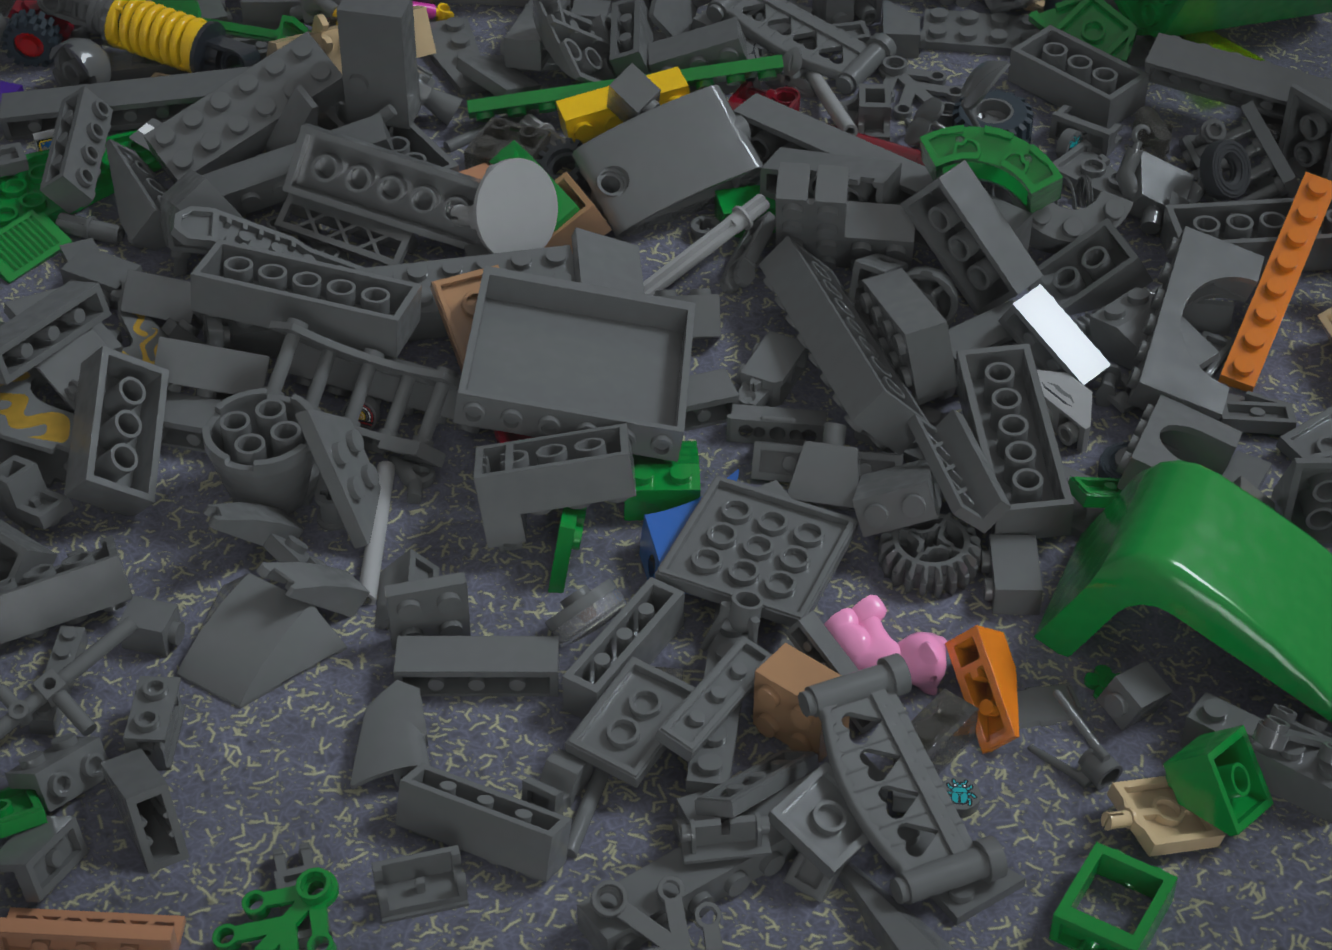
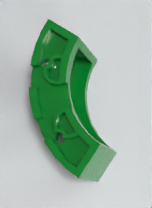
(995, 158)

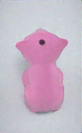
(866, 640)

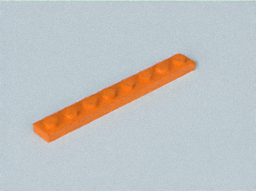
(1277, 284)

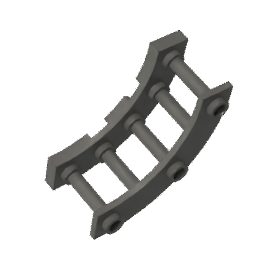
(417, 450)

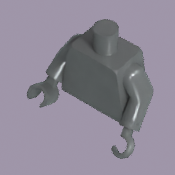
(1150, 181)

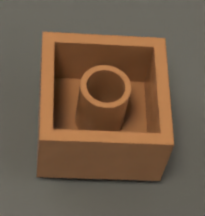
(776, 699)

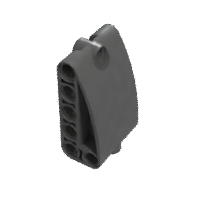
(668, 161)

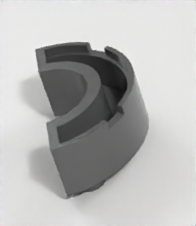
(1058, 227)

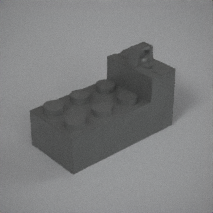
(550, 475)

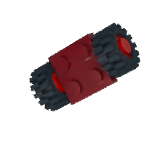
(33, 33)

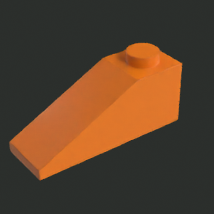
(987, 682)

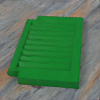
(28, 244)

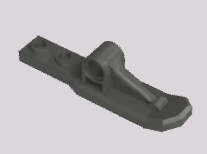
(205, 225)

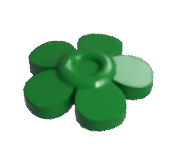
(1099, 679)

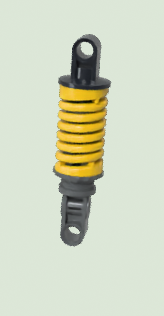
(156, 33)

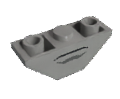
(1068, 407)

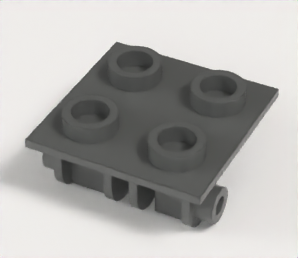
(64, 366)

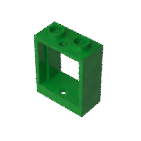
(1081, 930)

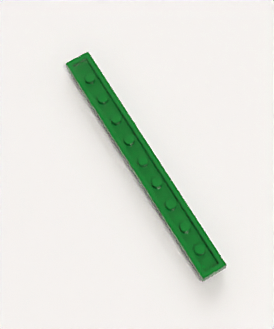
(545, 99)

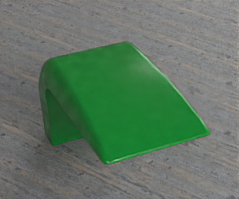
(1215, 563)

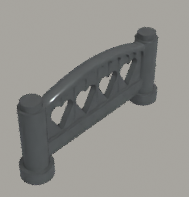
(858, 58)
(952, 855)

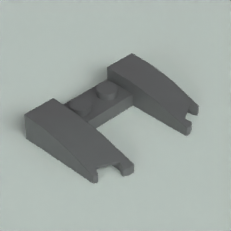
(303, 575)

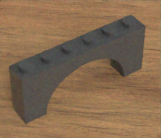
(1197, 271)

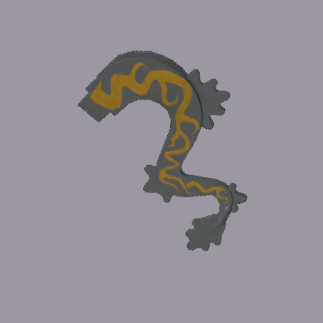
(45, 432)

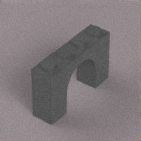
(1177, 432)

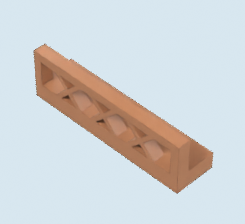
(88, 930)

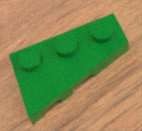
(568, 538)

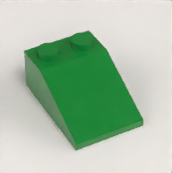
(664, 483)

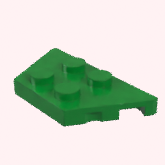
(1093, 23)

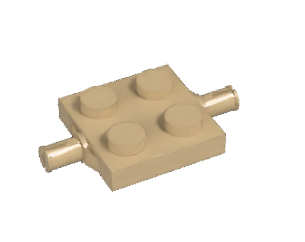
(1157, 819)

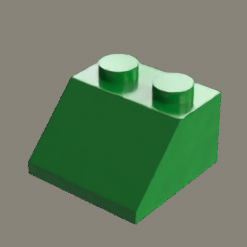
(1220, 780)

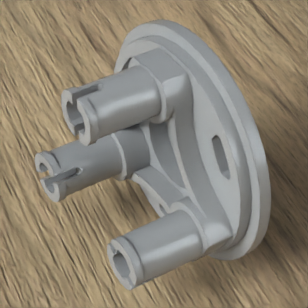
(511, 207)

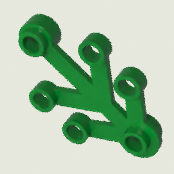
(283, 930)

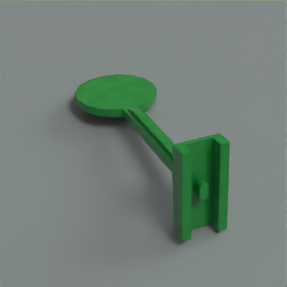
(288, 26)

